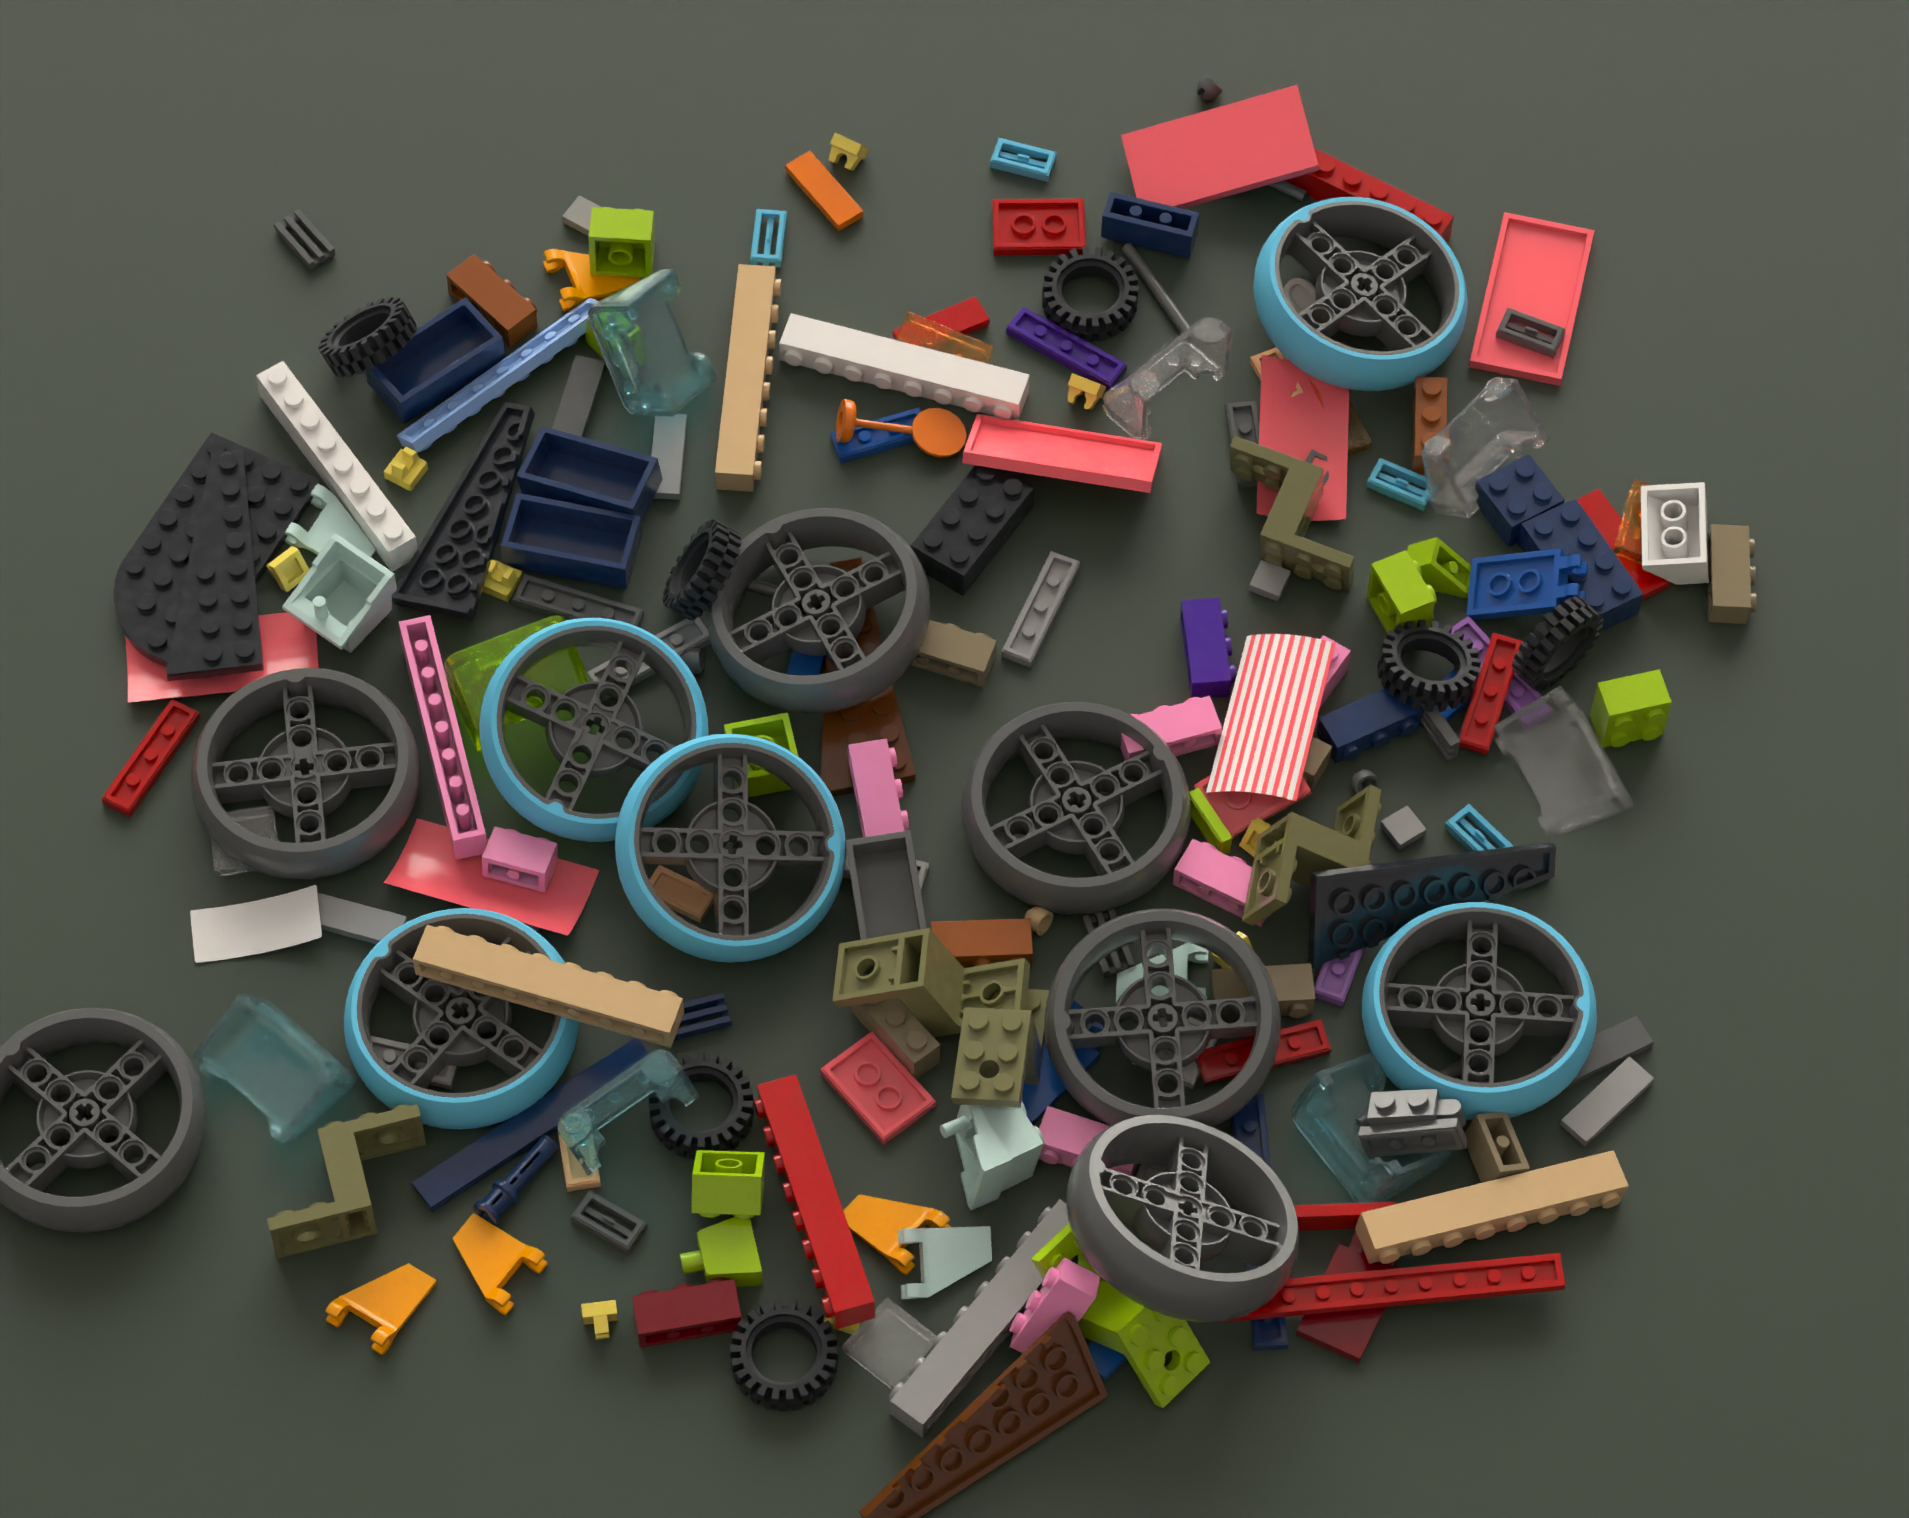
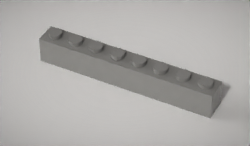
(975, 1331)

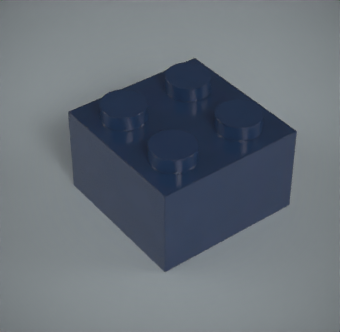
(1515, 496)

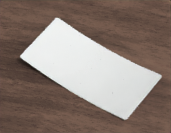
(256, 926)

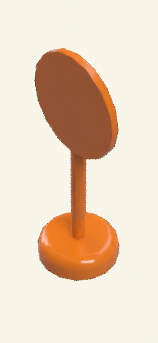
(933, 430)

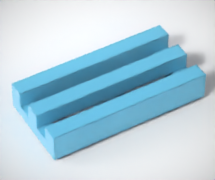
(1021, 163)
(766, 258)
(1398, 487)
(1461, 835)

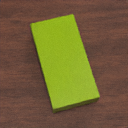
(1209, 822)

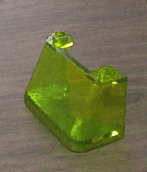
(473, 667)

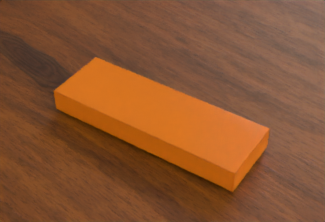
(824, 191)

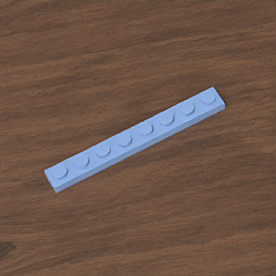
(497, 379)

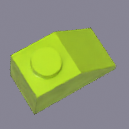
(1441, 567)

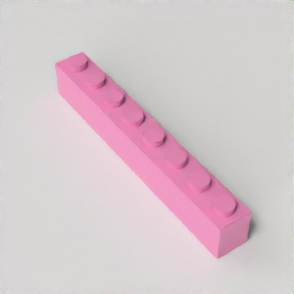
(443, 737)

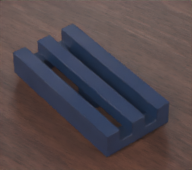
(707, 1007)

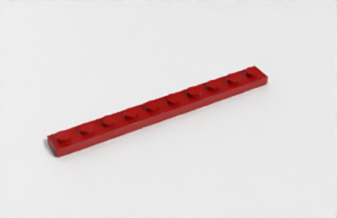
(1414, 1286)

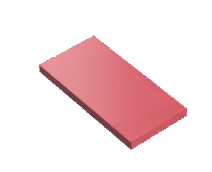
(1222, 150)
(1538, 273)
(1062, 453)

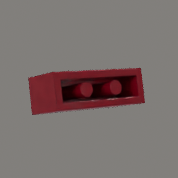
(686, 1312)

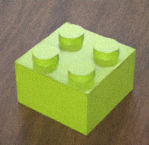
(621, 242)
(1400, 592)
(1630, 708)
(773, 729)
(728, 1183)

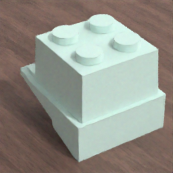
(343, 594)
(995, 1148)

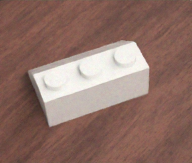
(1675, 532)

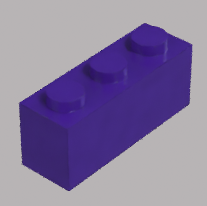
(1207, 647)

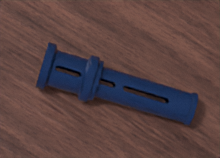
(504, 1192)

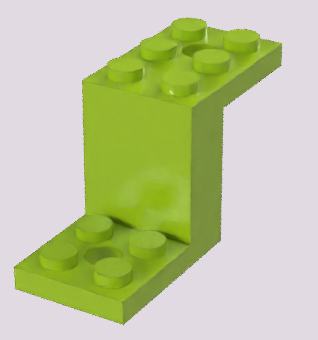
(1132, 1328)

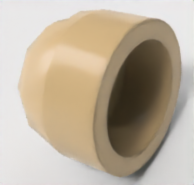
(1040, 919)

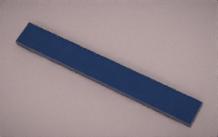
(1250, 1129)
(517, 1133)

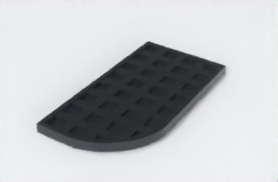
(155, 568)

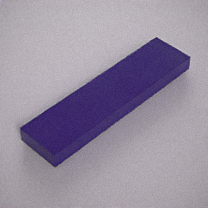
(1066, 348)

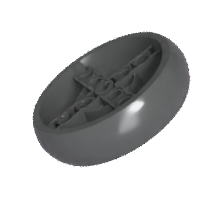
(820, 611)
(297, 694)
(1075, 808)
(1155, 930)
(151, 1178)
(1182, 1218)

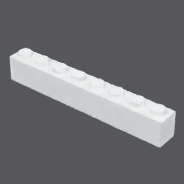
(904, 367)
(337, 465)

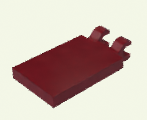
(1345, 1331)

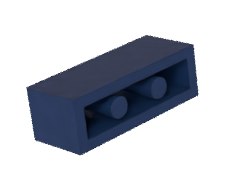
(1150, 224)
(1367, 724)

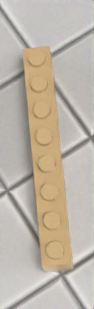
(746, 378)
(549, 985)
(1491, 1207)

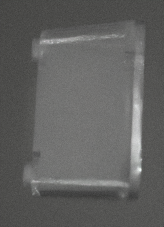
(1196, 350)
(1477, 443)
(1563, 763)

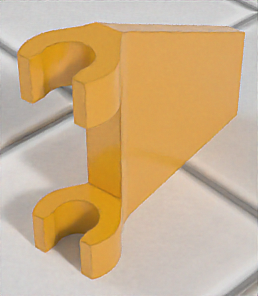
(583, 283)
(880, 1219)
(494, 1258)
(384, 1303)

